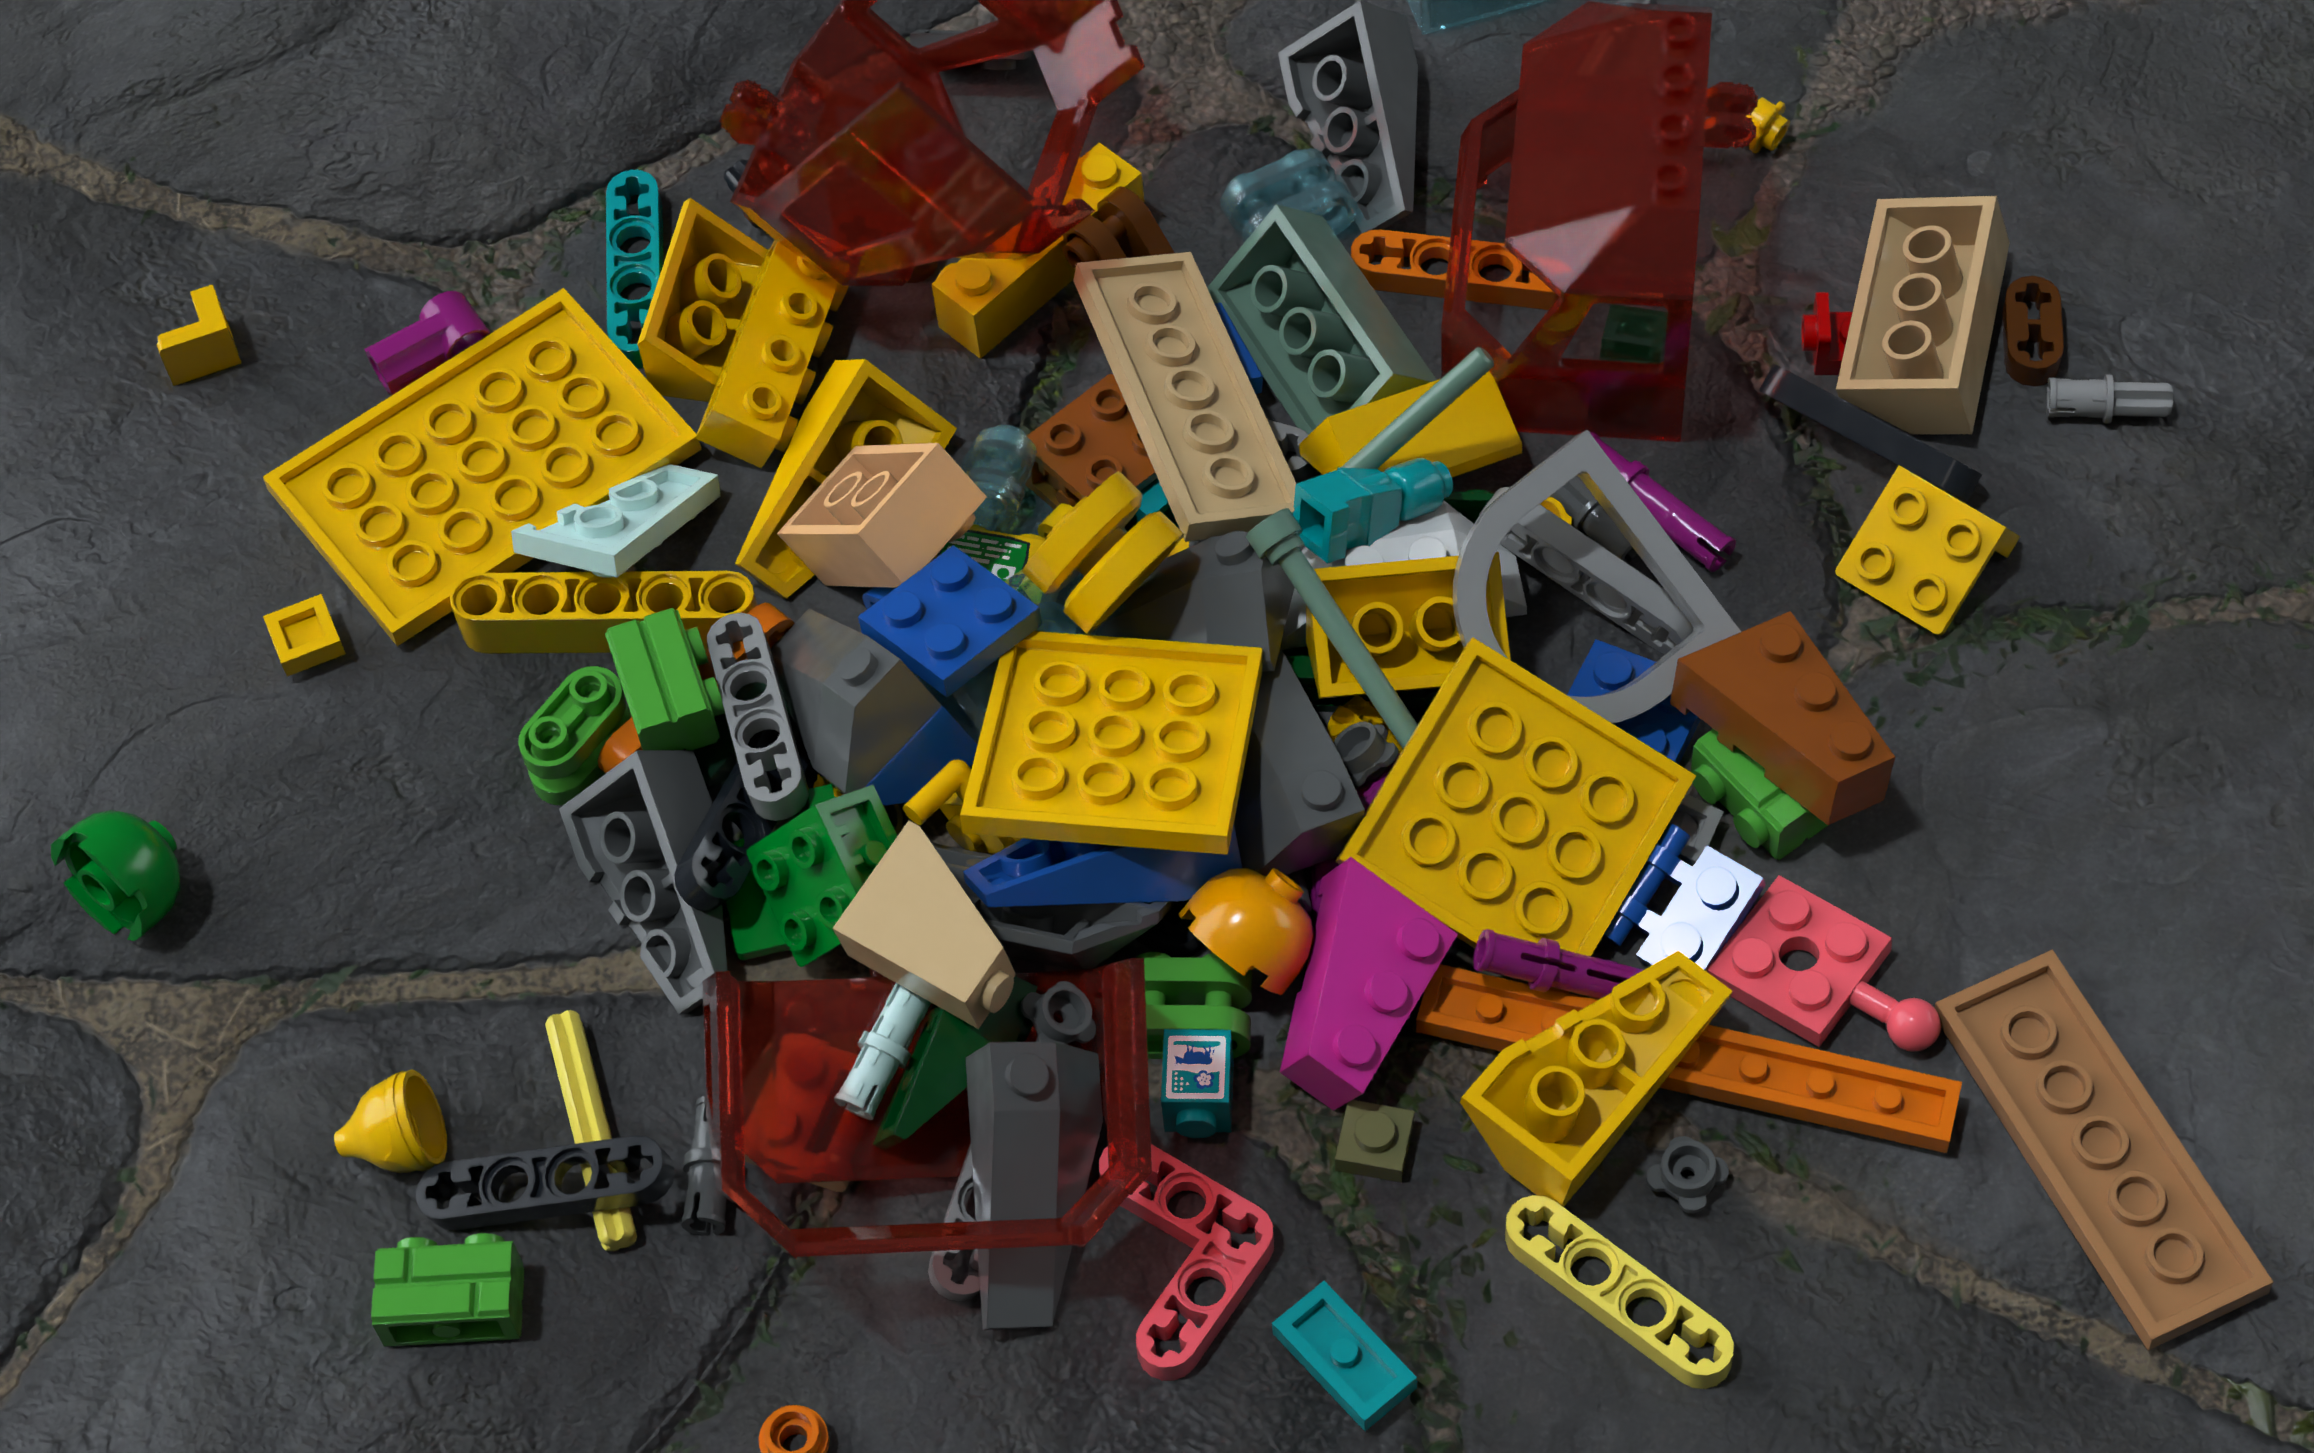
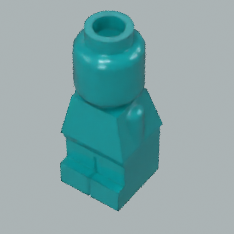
(1364, 505)

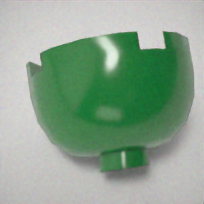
(120, 870)

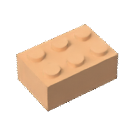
(883, 515)

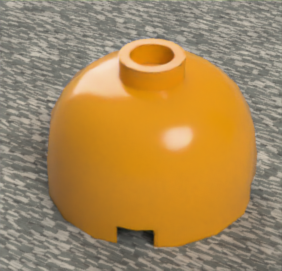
(1253, 924)

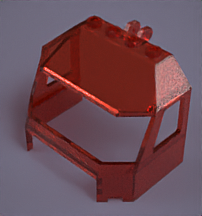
(869, 162)
(1598, 208)
(788, 1047)

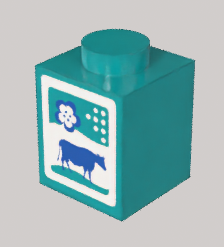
(1197, 1082)

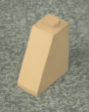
(926, 932)

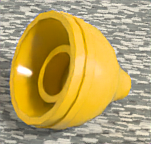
(396, 1126)

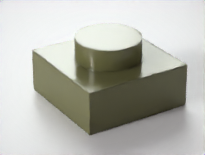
(1374, 1140)

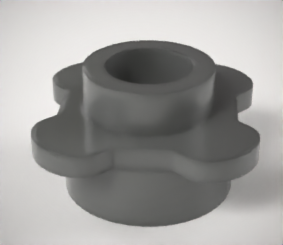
(1365, 751)
(1069, 1004)
(1687, 1155)

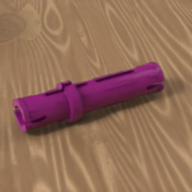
(1674, 516)
(1548, 966)

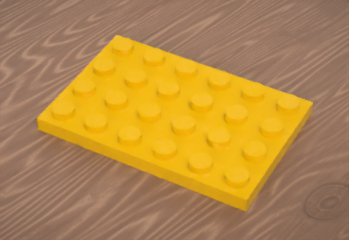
(469, 454)

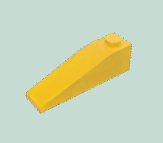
(848, 410)
(1575, 1088)

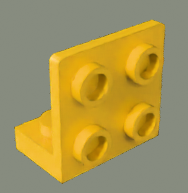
(1922, 550)

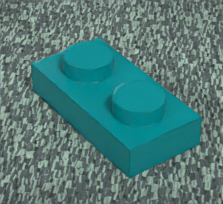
(1344, 1355)

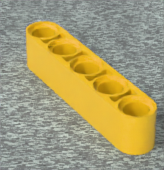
(578, 602)

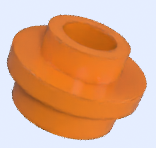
(791, 1421)

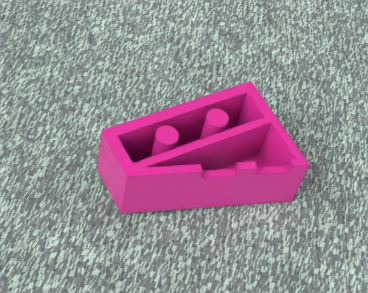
(1360, 982)

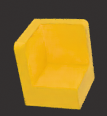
(200, 346)

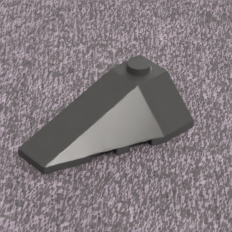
(1359, 99)
(1210, 597)
(848, 699)
(1294, 787)
(630, 839)
(1032, 1157)

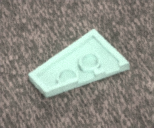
(626, 527)

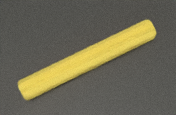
(586, 1115)

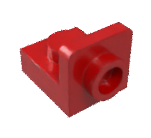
(1825, 335)

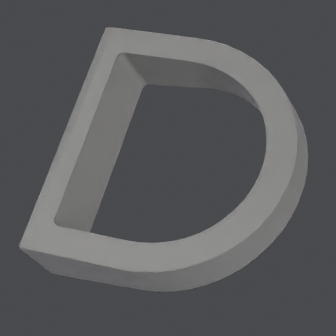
(1590, 463)

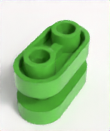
(569, 731)
(1195, 996)

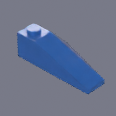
(1085, 873)

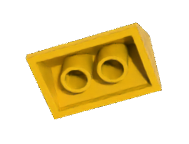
(698, 303)
(1462, 437)
(1403, 620)

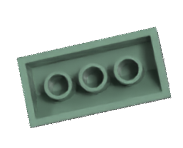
(1314, 320)

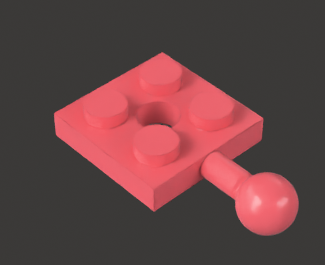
(1818, 997)

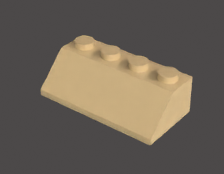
(1925, 312)

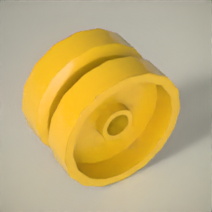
(1094, 544)

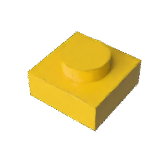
(304, 635)

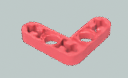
(1210, 1257)

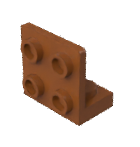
(1087, 446)

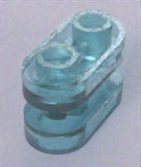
(1296, 181)
(1000, 466)

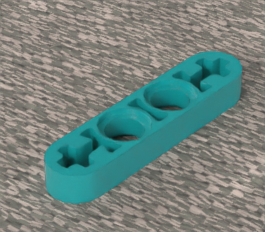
(631, 268)

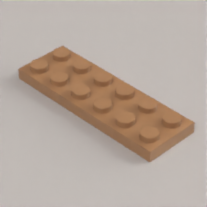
(2102, 1150)

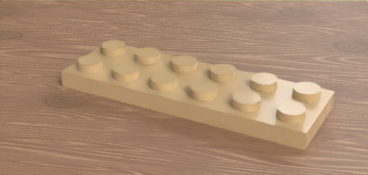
(1186, 393)

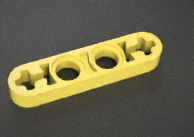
(1625, 1283)

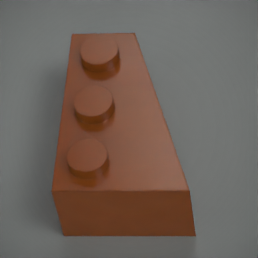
(1789, 714)

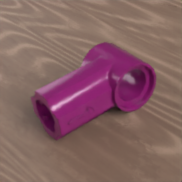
(443, 330)

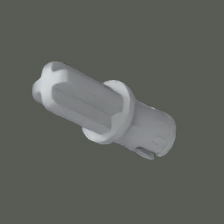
(2107, 398)

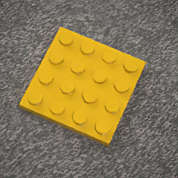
(1114, 742)
(1517, 809)

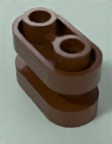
(1124, 232)

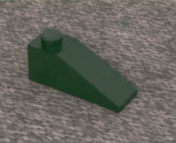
(939, 1063)

